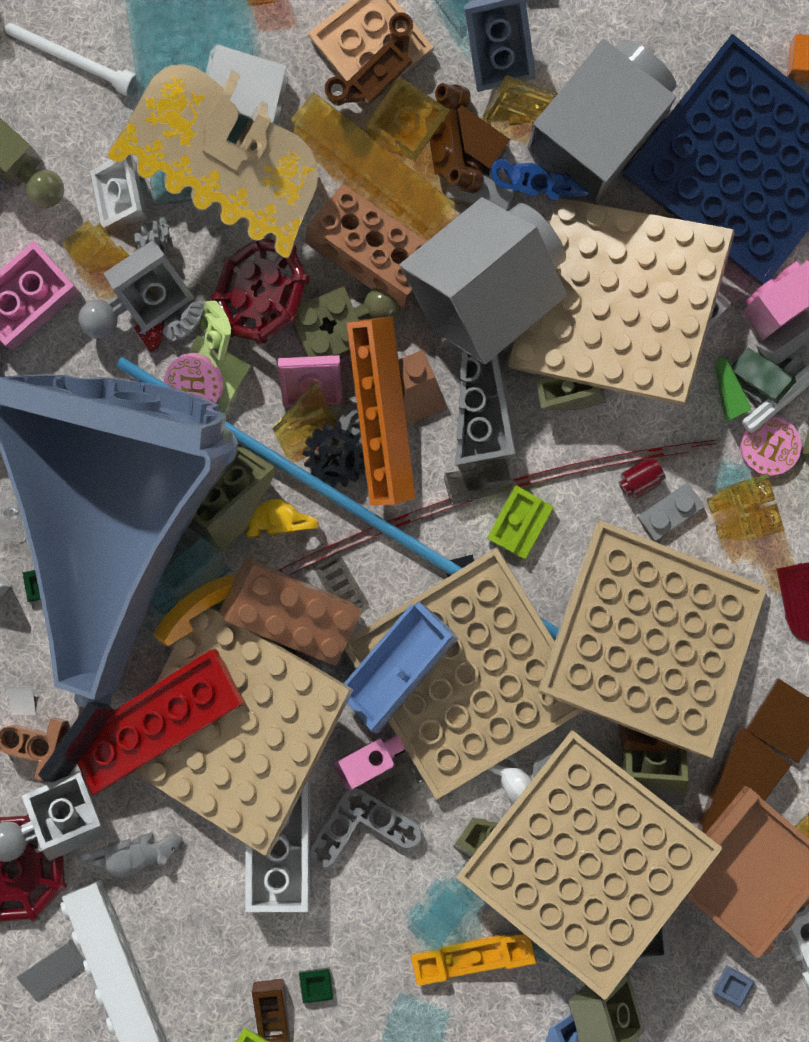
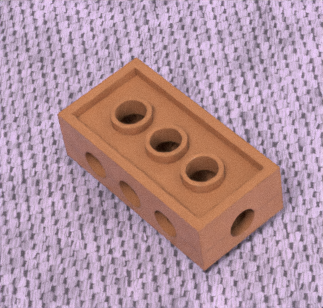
(364, 242)

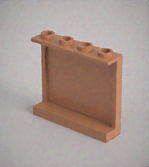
(756, 876)

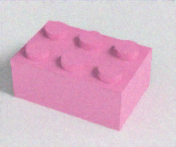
(31, 294)
(779, 300)

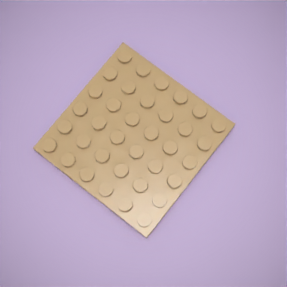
(633, 304)
(653, 639)
(483, 691)
(260, 756)
(589, 864)

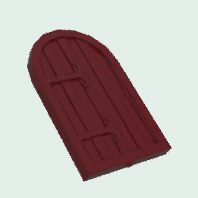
(795, 597)

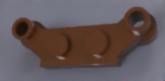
(379, 70)
(446, 141)

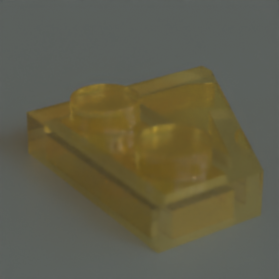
(517, 102)
(302, 418)

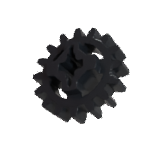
(331, 442)

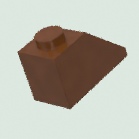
(480, 141)

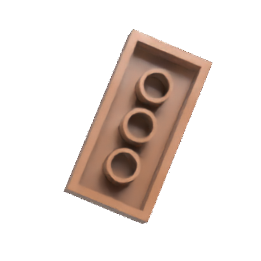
(290, 611)

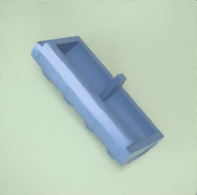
(398, 665)

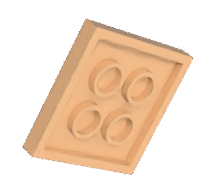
(359, 32)

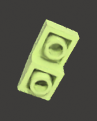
(216, 329)

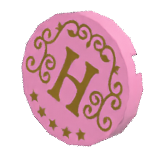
(195, 375)
(771, 447)

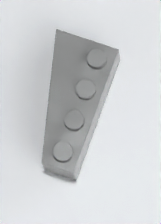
(483, 414)

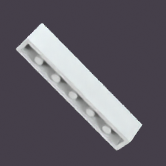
(110, 965)

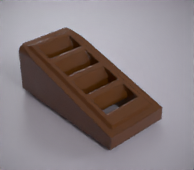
(271, 993)

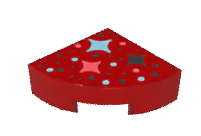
(152, 337)

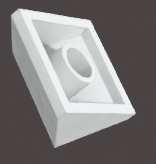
(118, 193)

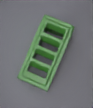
(731, 393)

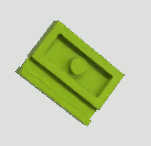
(519, 522)

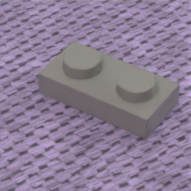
(671, 511)

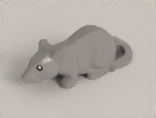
(127, 858)

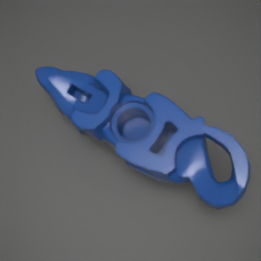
(533, 179)

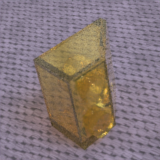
(406, 120)

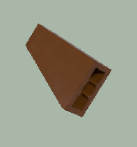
(744, 764)

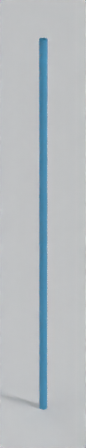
(323, 488)

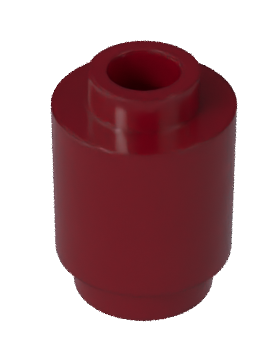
(641, 478)

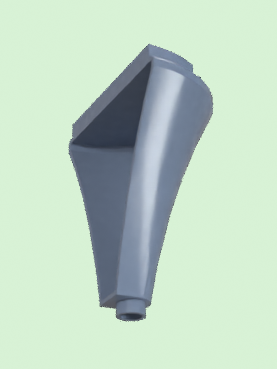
(104, 497)

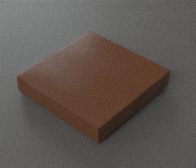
(783, 720)

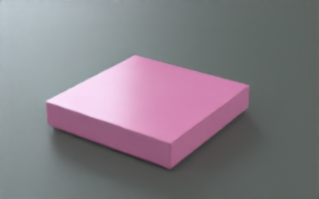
(301, 372)

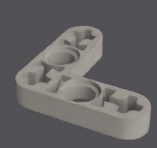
(353, 817)

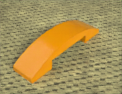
(176, 622)
(473, 956)

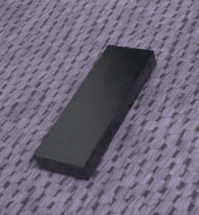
(76, 741)

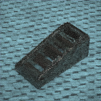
(331, 560)

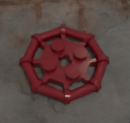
(273, 300)
(27, 880)

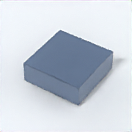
(733, 986)

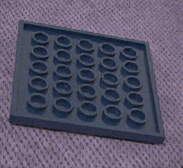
(735, 158)

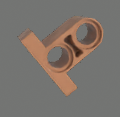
(27, 741)

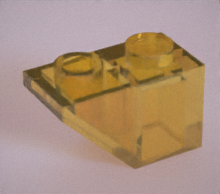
(92, 249)

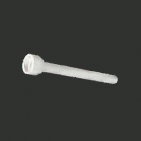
(123, 81)

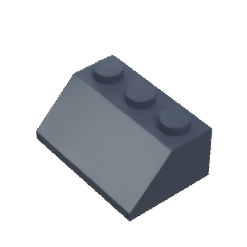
(499, 41)

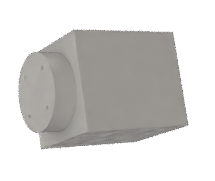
(604, 115)
(487, 276)

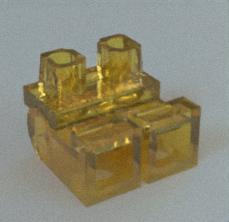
(743, 510)

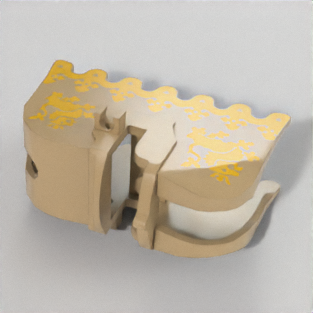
(184, 133)

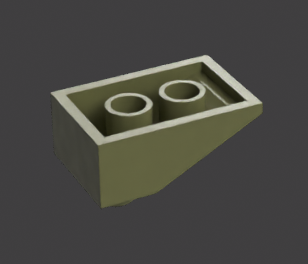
(233, 499)

